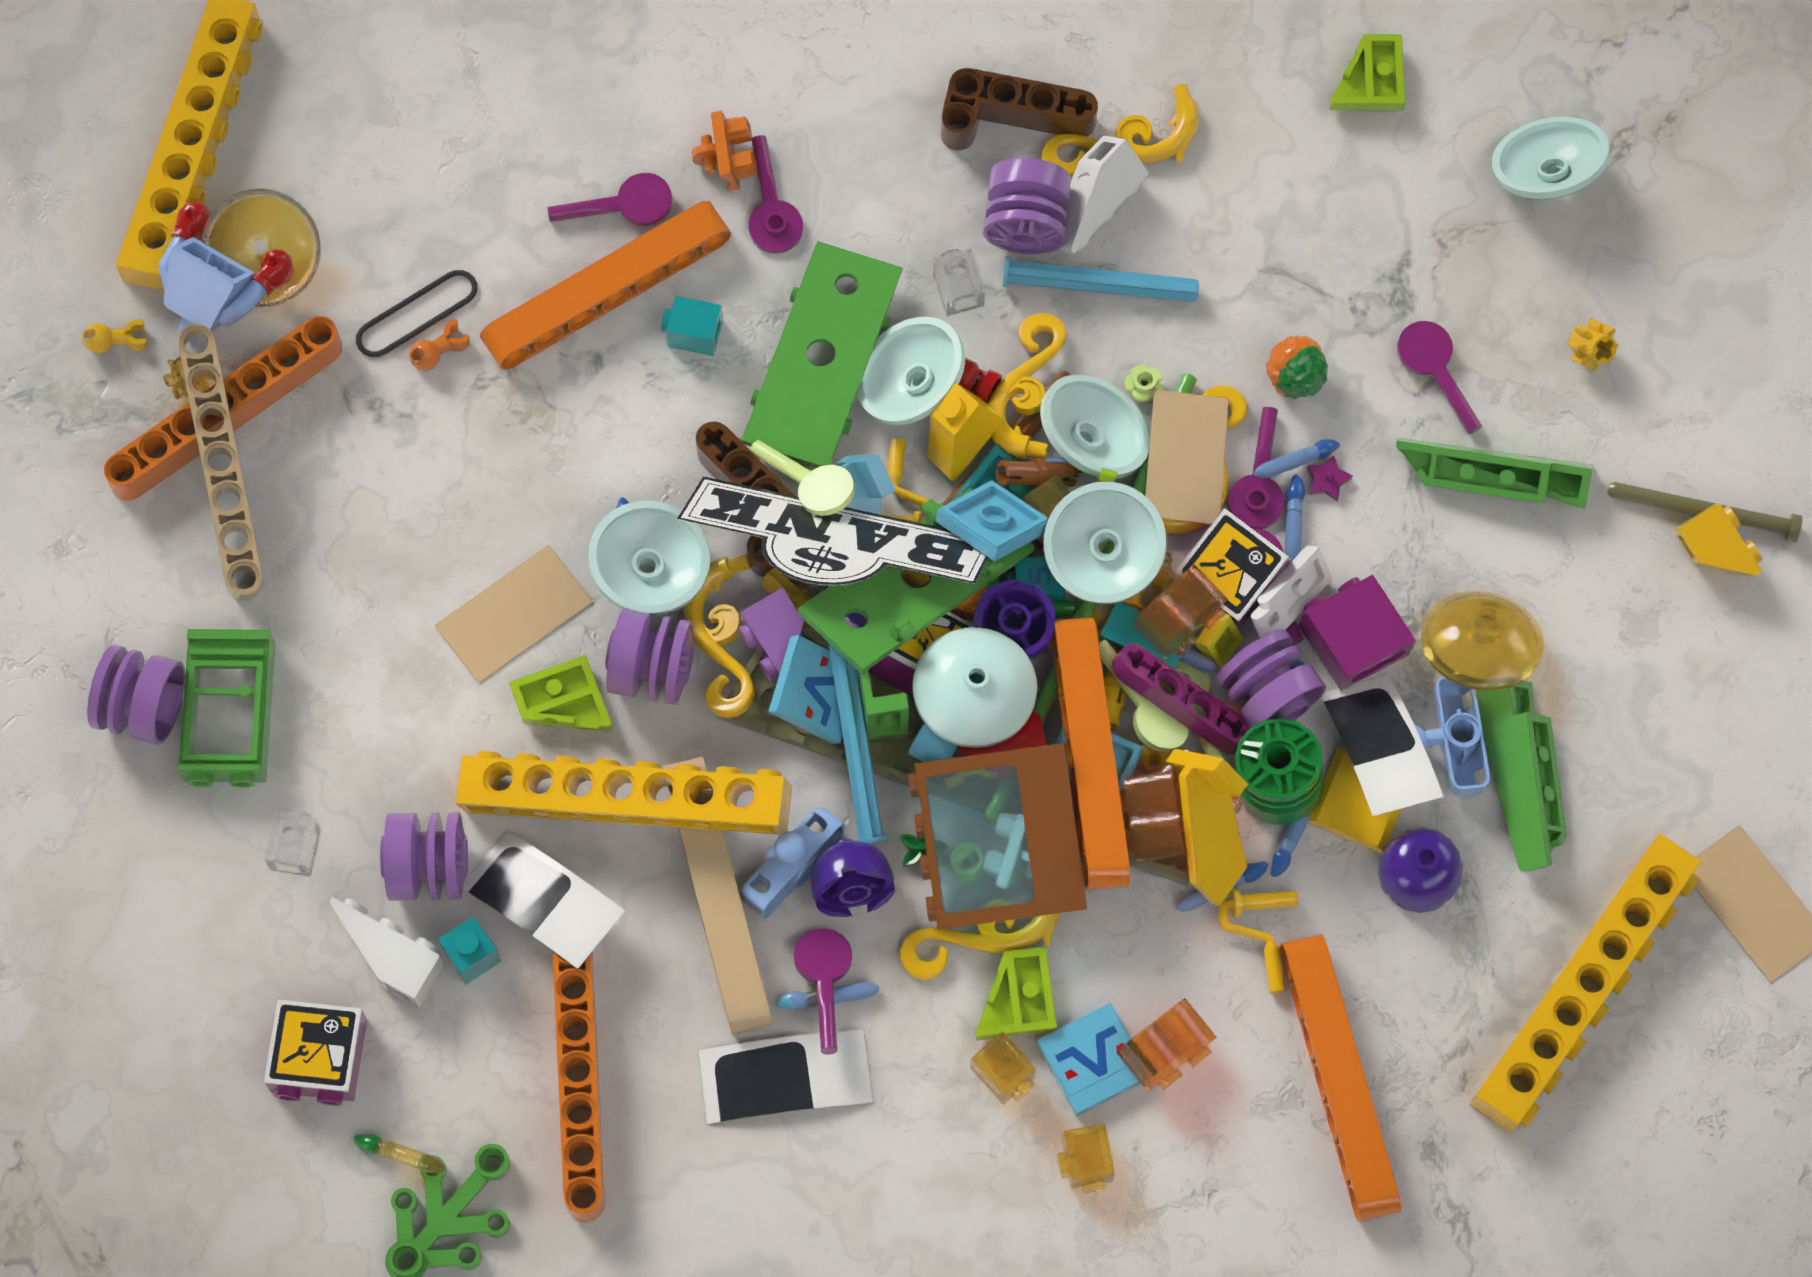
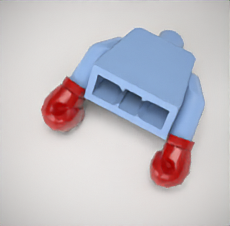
(208, 285)

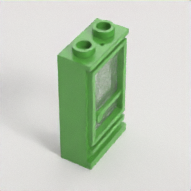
(227, 707)

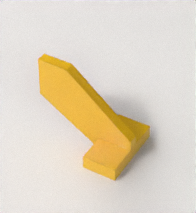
(1210, 822)

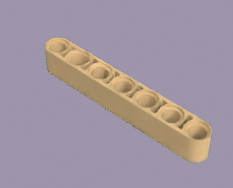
(220, 443)
(724, 922)

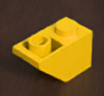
(1715, 543)

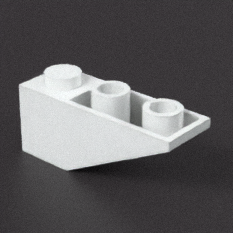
(1099, 187)
(398, 963)

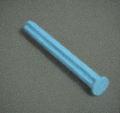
(1100, 281)
(857, 749)

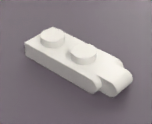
(1291, 591)

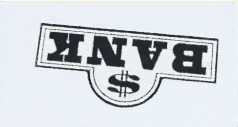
(834, 546)

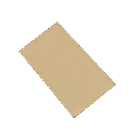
(1187, 455)
(513, 613)
(1754, 903)

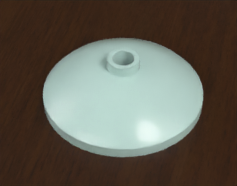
(1551, 158)
(911, 370)
(1094, 425)
(1098, 515)
(650, 536)
(967, 711)

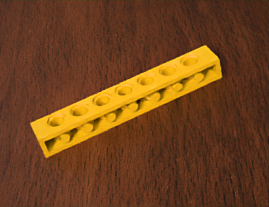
(172, 156)
(764, 815)
(1661, 862)

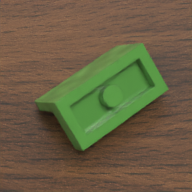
(885, 714)

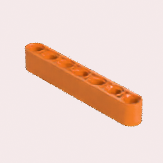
(605, 285)
(246, 405)
(1090, 754)
(1340, 1078)
(577, 1094)

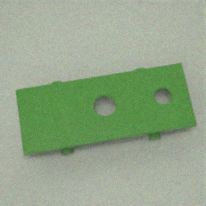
(808, 405)
(891, 607)

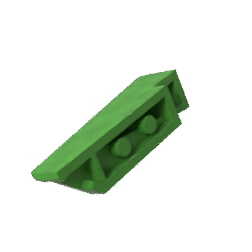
(1498, 472)
(1524, 772)

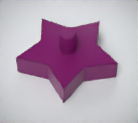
(1328, 478)

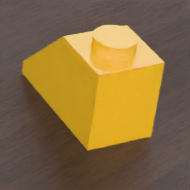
(959, 430)

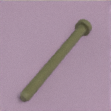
(1790, 527)

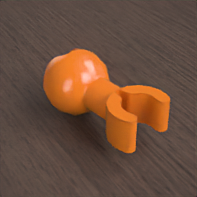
(429, 352)

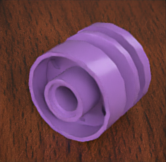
(1027, 206)
(640, 655)
(1267, 676)
(136, 694)
(419, 856)

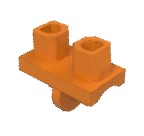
(731, 165)

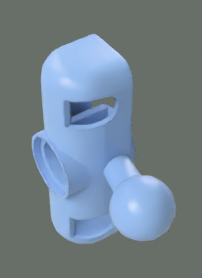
(1460, 758)
(791, 861)

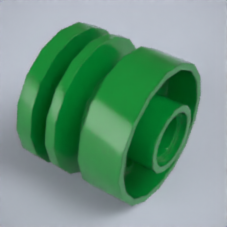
(1282, 771)

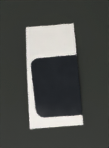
(1383, 745)
(543, 898)
(783, 1076)

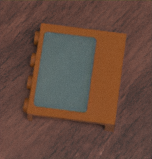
(998, 836)

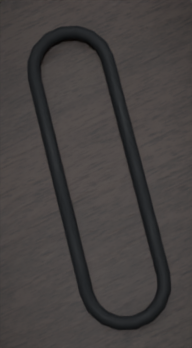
(424, 326)

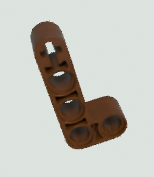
(1018, 112)
(737, 456)

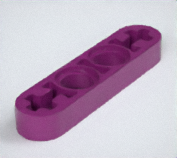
(1185, 694)

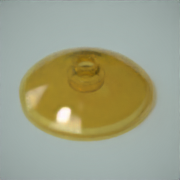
(279, 222)
(1482, 640)

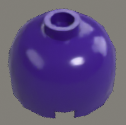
(1019, 613)
(1420, 869)
(850, 877)

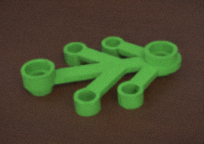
(444, 1220)

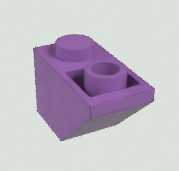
(769, 629)

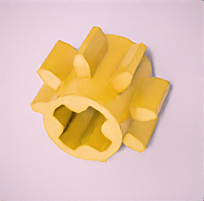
(1593, 344)

